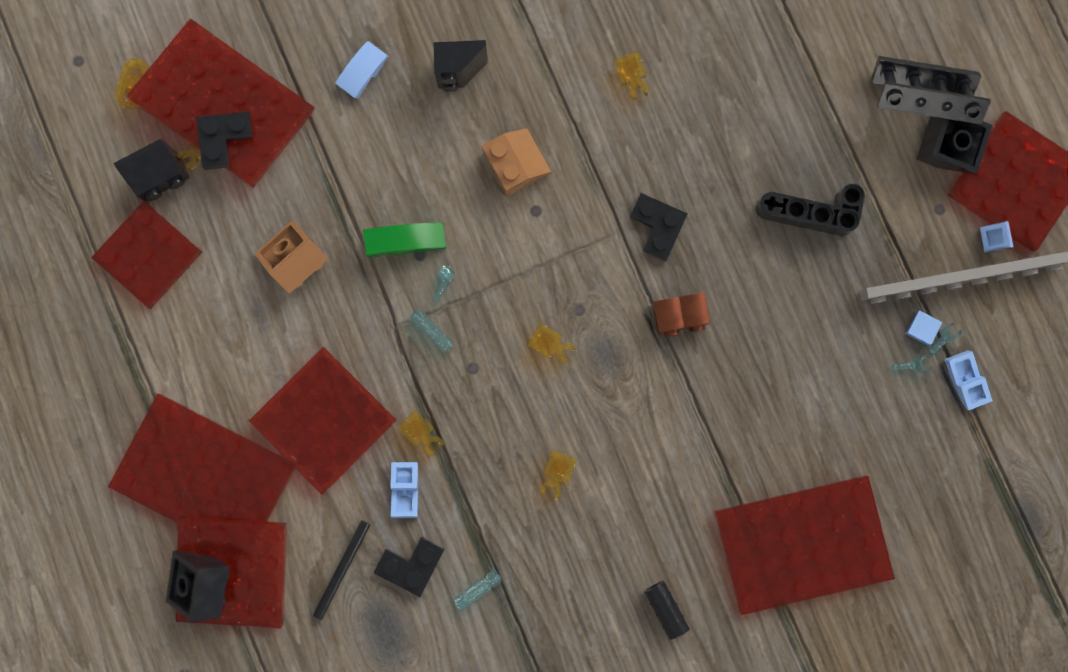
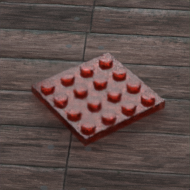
(1017, 182)
(323, 420)
(255, 563)

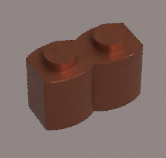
(681, 313)

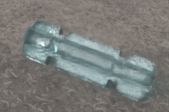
(431, 330)
(477, 590)

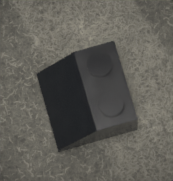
(458, 62)
(954, 144)
(152, 170)
(197, 585)

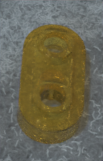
(128, 81)

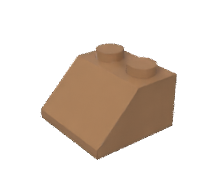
(515, 160)
(291, 256)

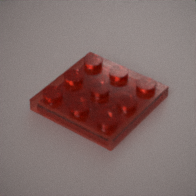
(146, 254)

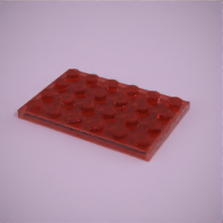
(207, 78)
(199, 468)
(804, 545)

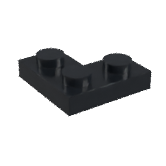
(215, 133)
(665, 223)
(411, 573)

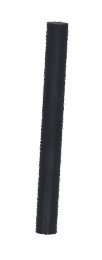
(341, 570)

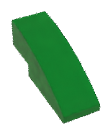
(404, 239)

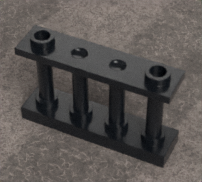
(929, 90)

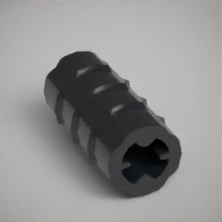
(667, 610)

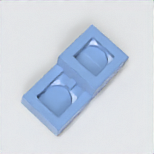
(361, 69)
(967, 380)
(404, 489)

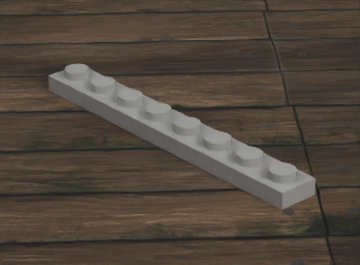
(955, 279)

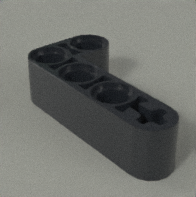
(807, 210)

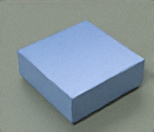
(996, 237)
(923, 328)

